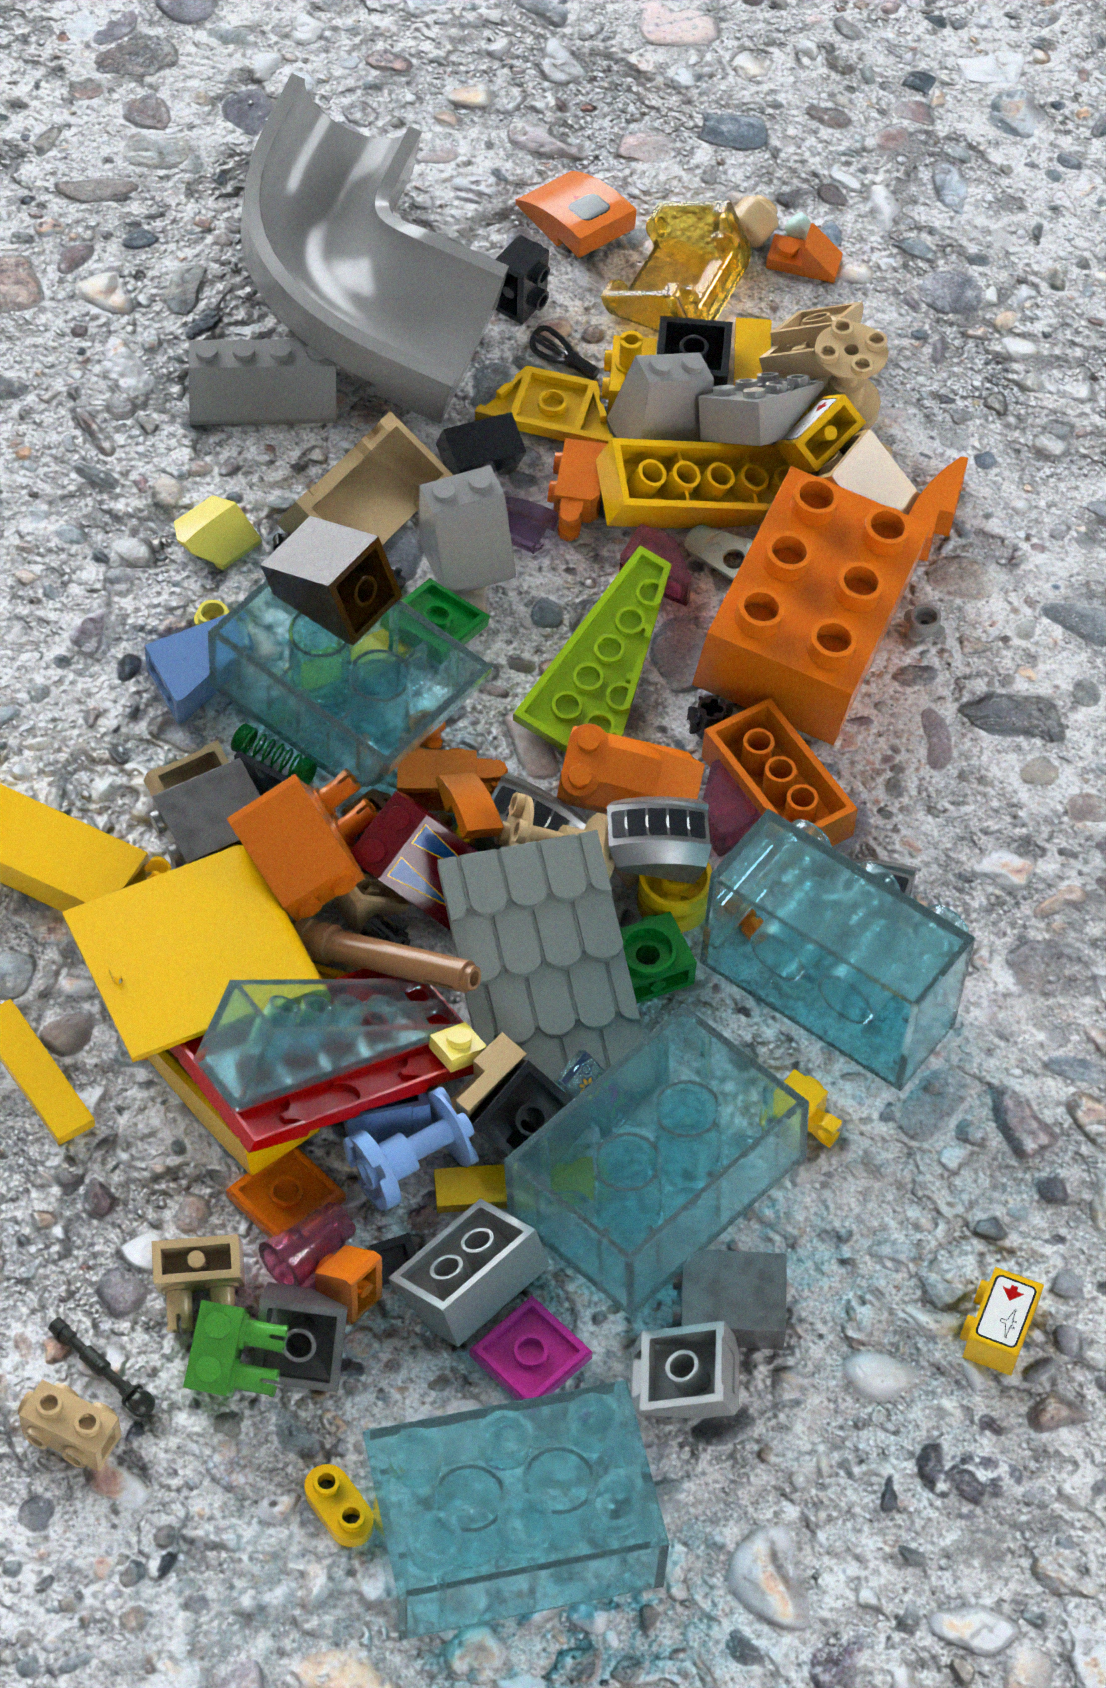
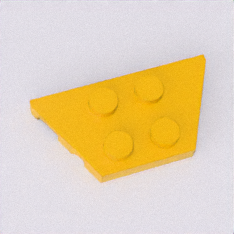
(551, 405)

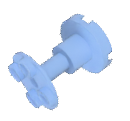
(398, 1156)

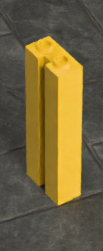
(60, 856)

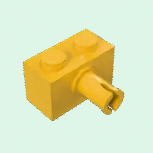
(620, 359)

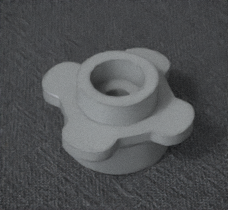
(922, 615)

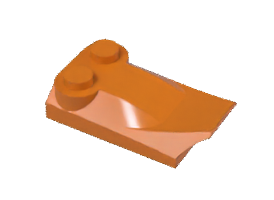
(616, 767)

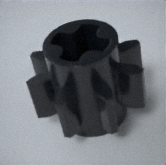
(707, 713)
(387, 928)

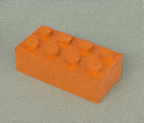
(779, 770)

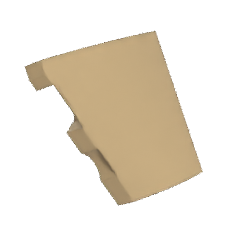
(489, 1071)

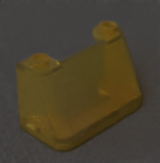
(690, 270)

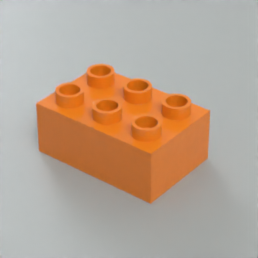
(811, 603)

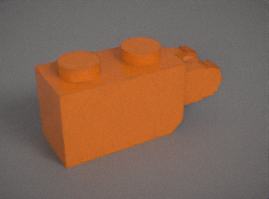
(577, 487)
(419, 770)

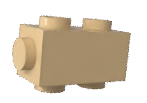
(69, 1424)

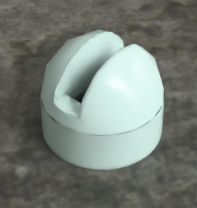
(798, 226)

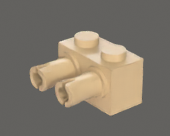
(195, 1265)

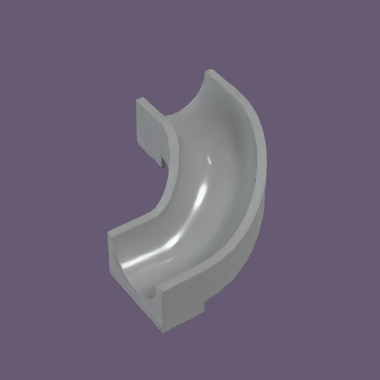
(350, 272)

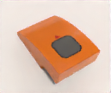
(579, 212)

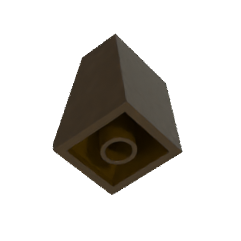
(333, 577)

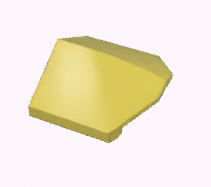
(217, 532)

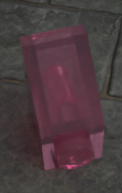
(666, 547)
(729, 810)

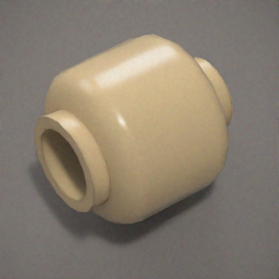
(757, 218)

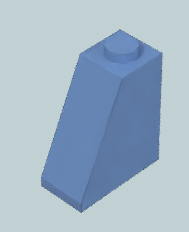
(182, 669)

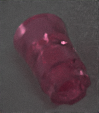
(299, 1249)

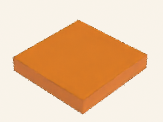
(284, 1192)

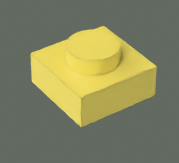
(456, 1046)

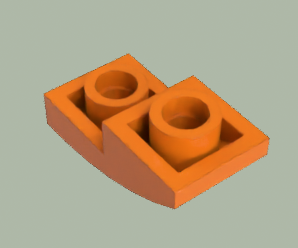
(471, 804)

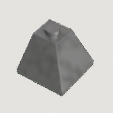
(313, 1341)

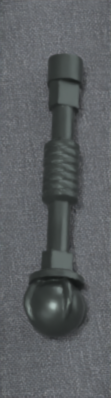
(135, 1399)

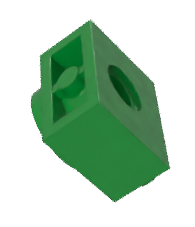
(661, 943)

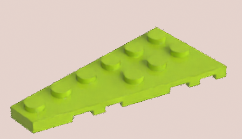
(602, 660)

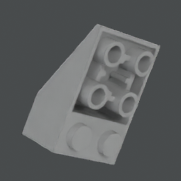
(755, 409)

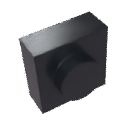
(394, 1254)

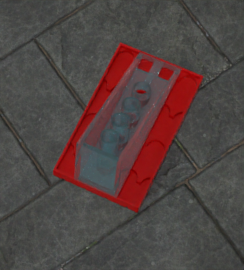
(335, 1039)

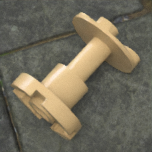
(851, 356)
(520, 828)

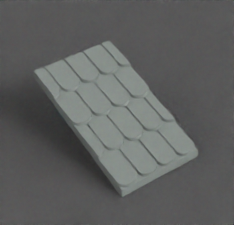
(546, 949)

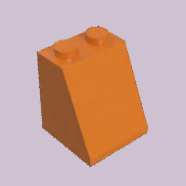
(296, 848)

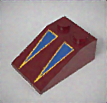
(404, 853)

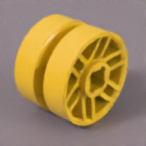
(683, 899)

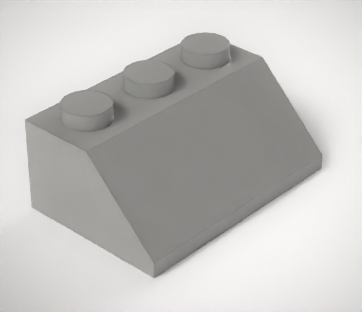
(470, 1271)

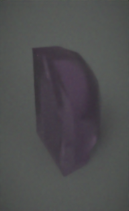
(529, 523)

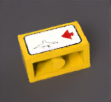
(820, 433)
(1002, 1320)

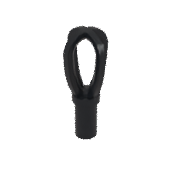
(569, 356)

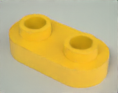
(336, 1503)

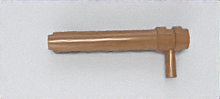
(331, 944)

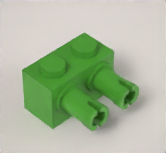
(217, 1351)

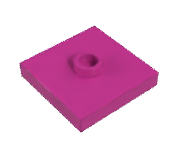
(530, 1352)

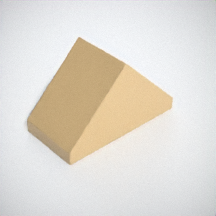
(367, 900)

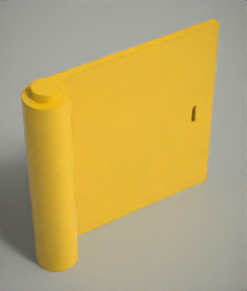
(181, 944)

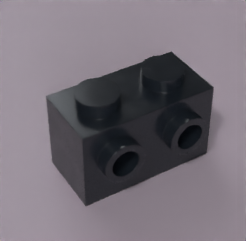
(525, 280)
(482, 443)

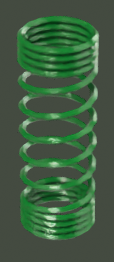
(244, 739)

